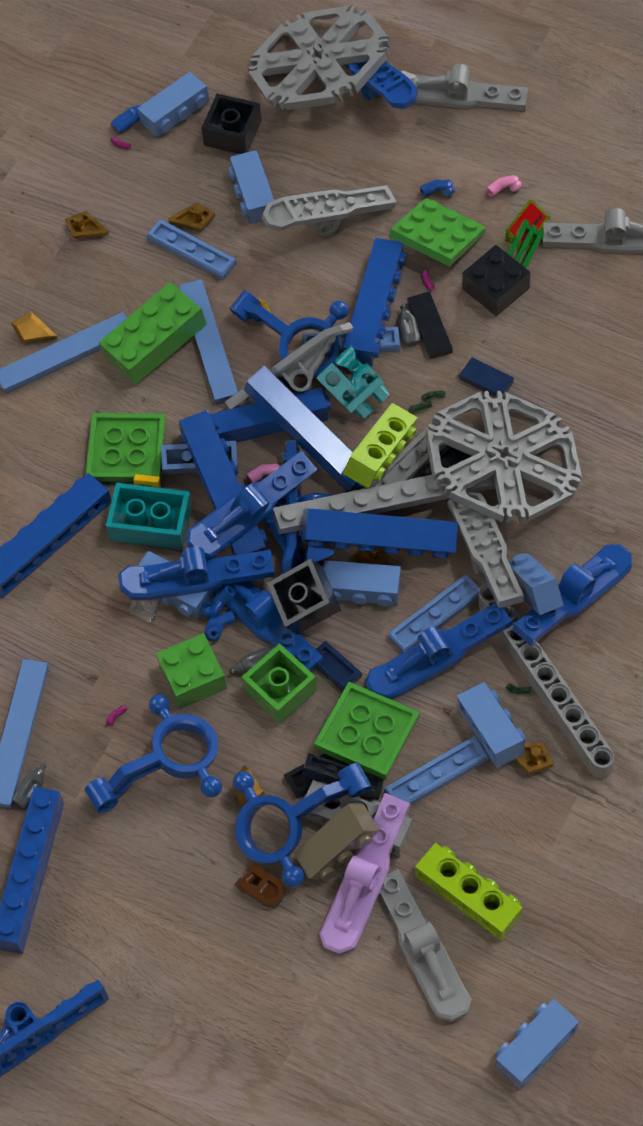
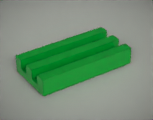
(531, 232)

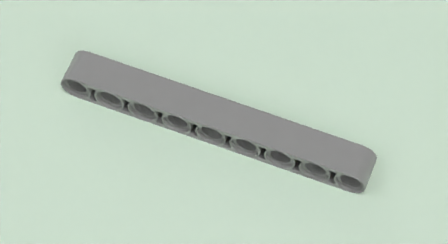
(554, 688)

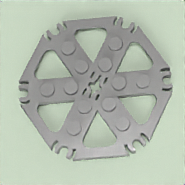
(305, 66)
(507, 471)

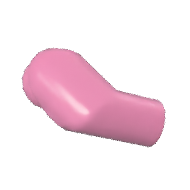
(503, 182)
(261, 472)

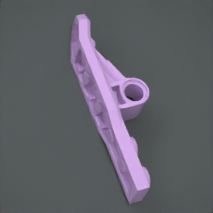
(364, 880)

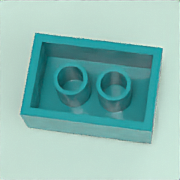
(149, 516)

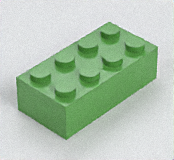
(152, 333)

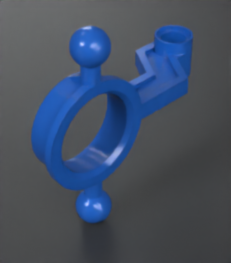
(248, 306)
(351, 782)
(105, 794)

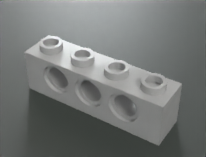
(323, 815)

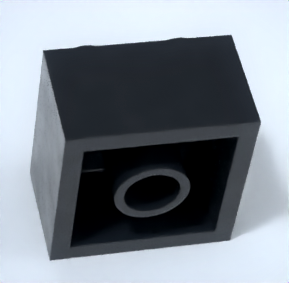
(231, 124)
(496, 280)
(304, 596)

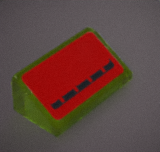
(534, 215)

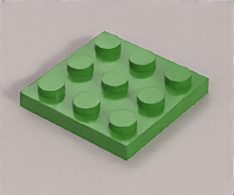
(437, 231)
(125, 446)
(367, 730)

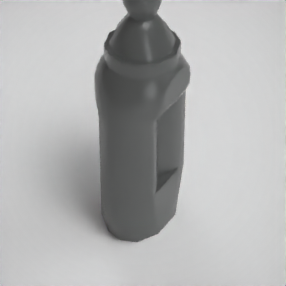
(408, 327)
(250, 660)
(23, 793)

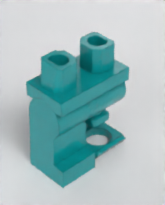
(356, 389)

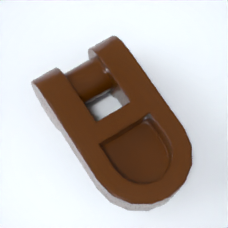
(269, 890)

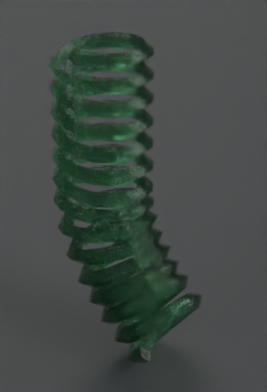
(433, 394)
(421, 406)
(522, 690)

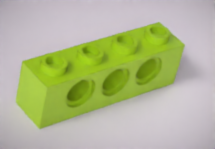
(380, 446)
(497, 921)

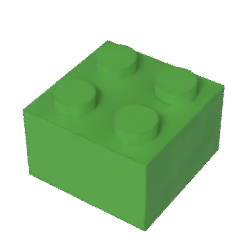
(191, 671)
(279, 683)

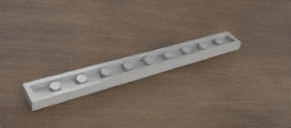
(371, 500)

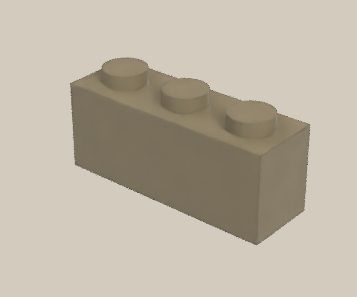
(336, 842)

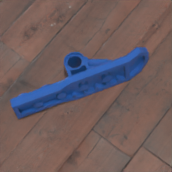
(388, 83)
(248, 506)
(291, 541)
(193, 574)
(578, 590)
(260, 615)
(436, 652)
(31, 1034)

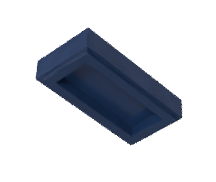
(486, 377)
(337, 667)

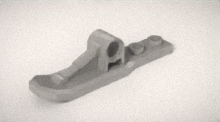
(458, 91)
(325, 208)
(613, 235)
(302, 361)
(487, 551)
(425, 952)

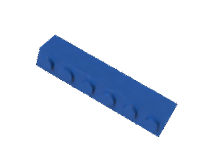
(374, 299)
(217, 472)
(51, 531)
(379, 531)
(29, 868)

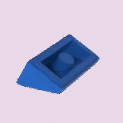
(317, 554)

